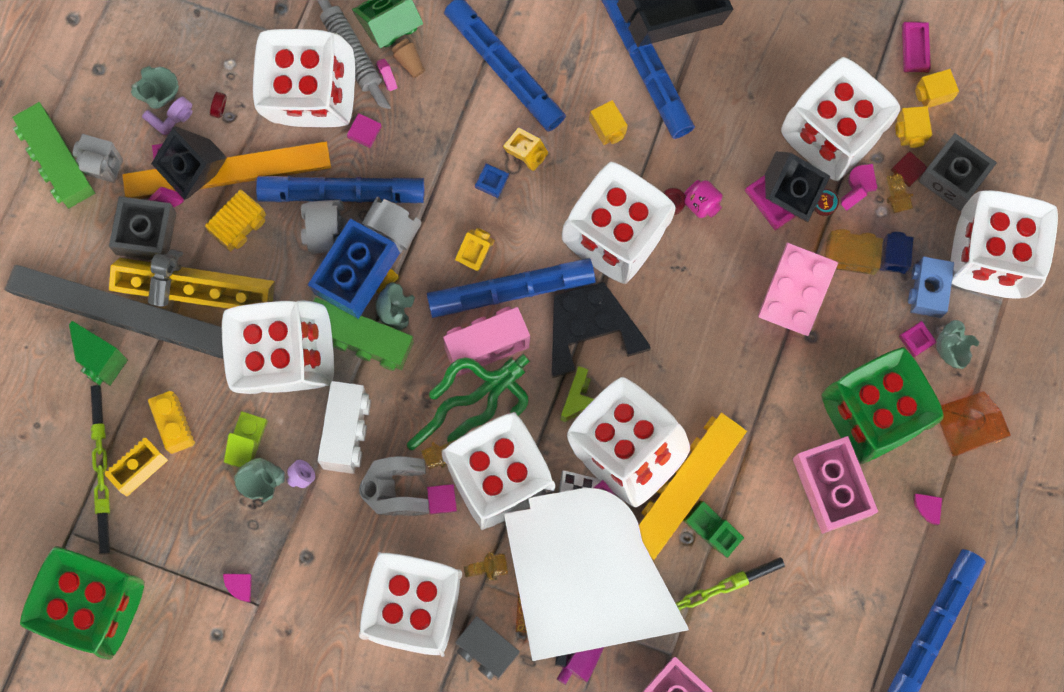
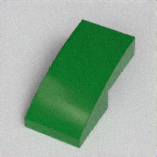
(713, 529)

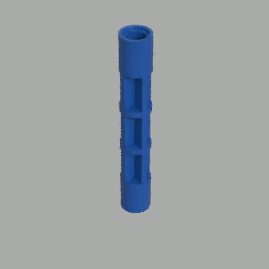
(505, 64)
(654, 77)
(344, 189)
(511, 287)
(938, 622)

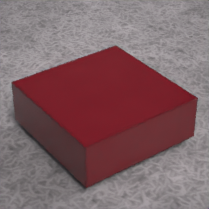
(910, 168)

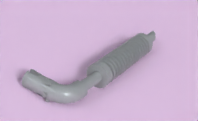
(365, 72)

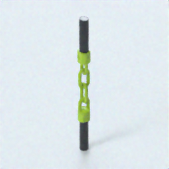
(102, 506)
(738, 580)

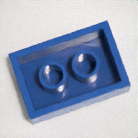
(354, 268)

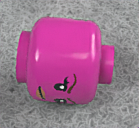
(703, 199)

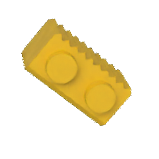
(236, 221)
(171, 422)
(135, 467)

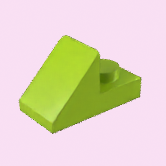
(575, 401)
(245, 440)

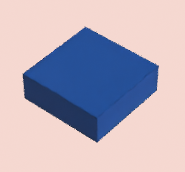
(492, 180)

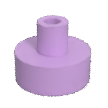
(300, 474)

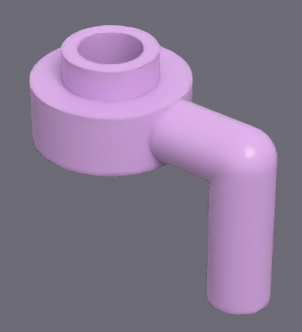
(178, 111)

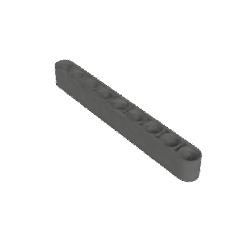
(116, 310)

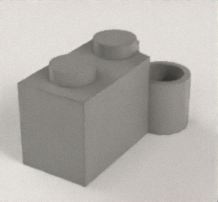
(98, 158)

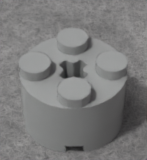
(392, 223)
(322, 224)

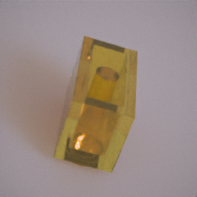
(854, 251)

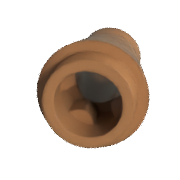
(408, 57)

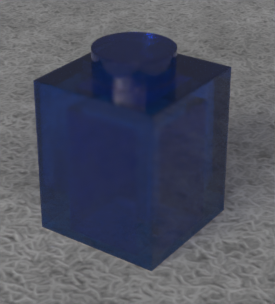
(896, 253)

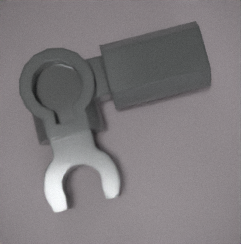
(160, 283)

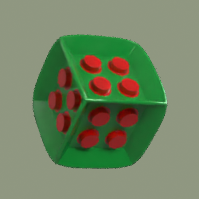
(882, 404)
(82, 603)

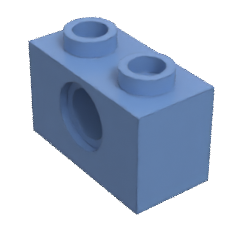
(940, 275)

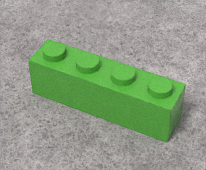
(53, 155)
(368, 338)

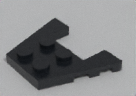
(586, 316)

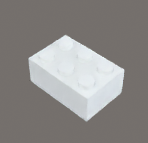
(344, 427)

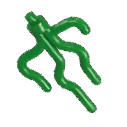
(495, 384)

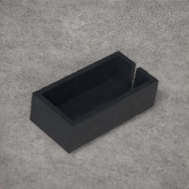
(666, 19)

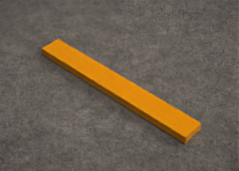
(240, 169)

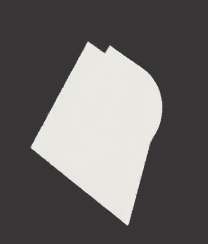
(586, 575)

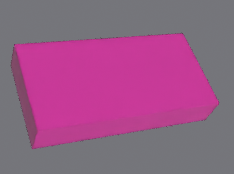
(916, 47)
(774, 214)

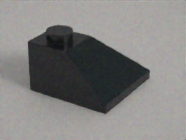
(188, 161)
(794, 184)

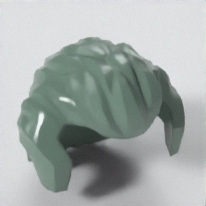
(156, 86)
(391, 306)
(955, 346)
(258, 479)

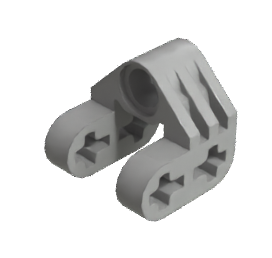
(379, 488)

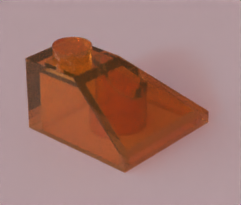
(973, 423)

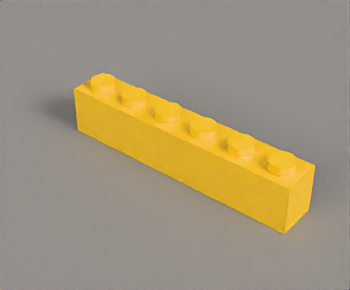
(192, 285)
(689, 482)

